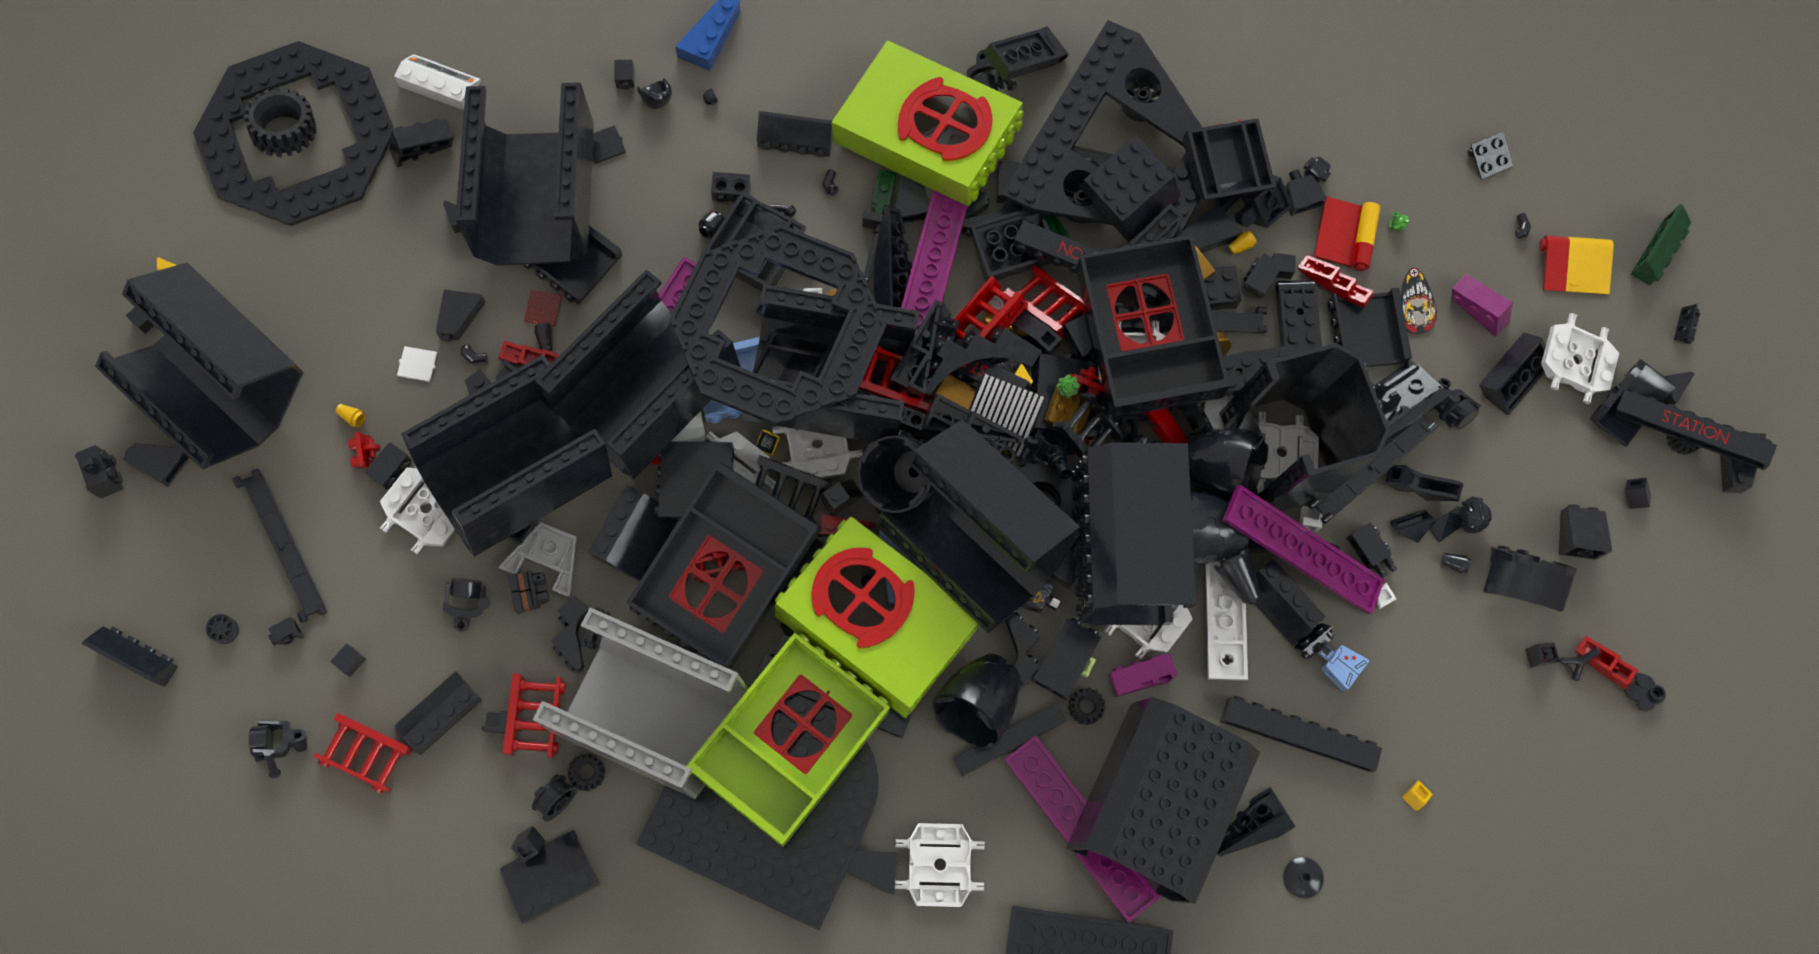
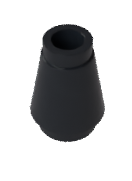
(544, 336)
(1456, 562)

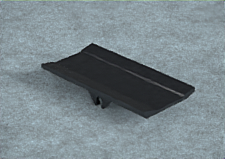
(1408, 395)

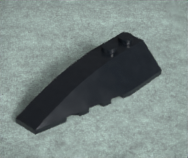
(891, 260)

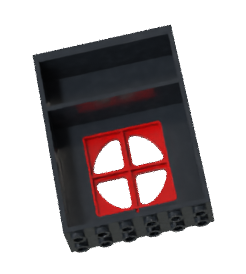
(1162, 373)
(750, 527)

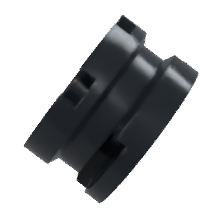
(222, 629)

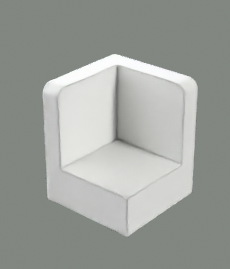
(1310, 519)

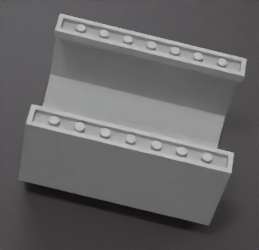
(645, 703)

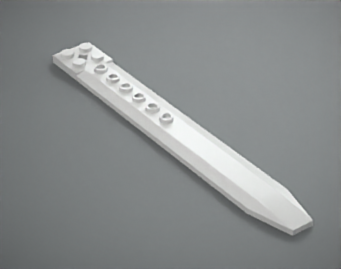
(1223, 608)

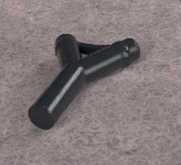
(1580, 661)

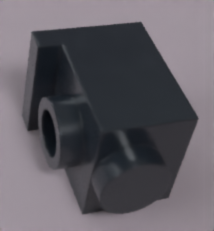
(285, 632)

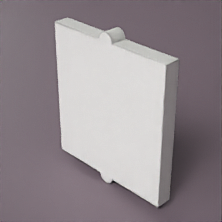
(417, 364)

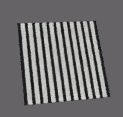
(1009, 407)

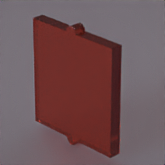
(542, 307)

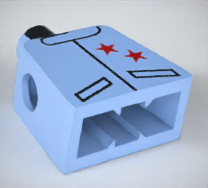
(1342, 665)

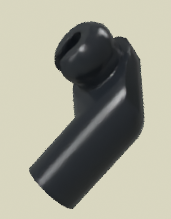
(828, 183)
(1524, 226)
(471, 356)

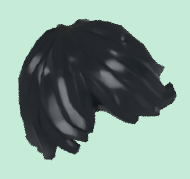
(1474, 515)

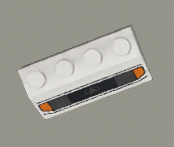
(434, 80)

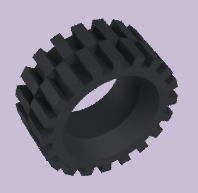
(277, 105)

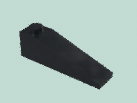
(1258, 823)

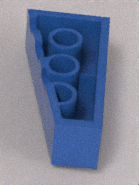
(709, 34)

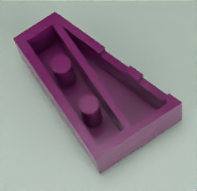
(1482, 304)
(1142, 675)

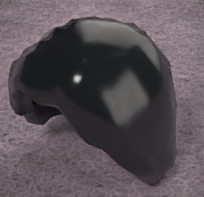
(657, 94)

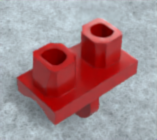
(1089, 374)
(365, 450)

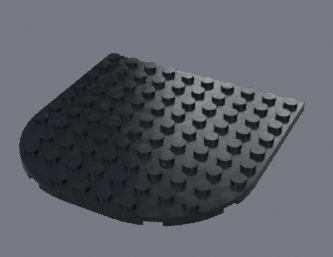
(734, 852)

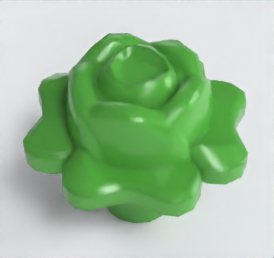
(1399, 221)
(1068, 386)

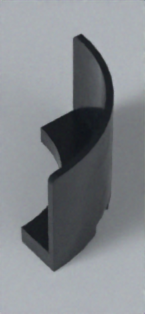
(1641, 379)
(1530, 579)

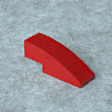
(1608, 663)

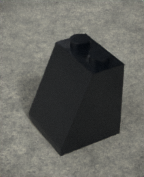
(1584, 533)

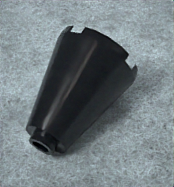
(1240, 576)

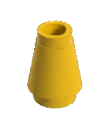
(1243, 242)
(351, 415)

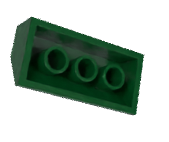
(1662, 246)

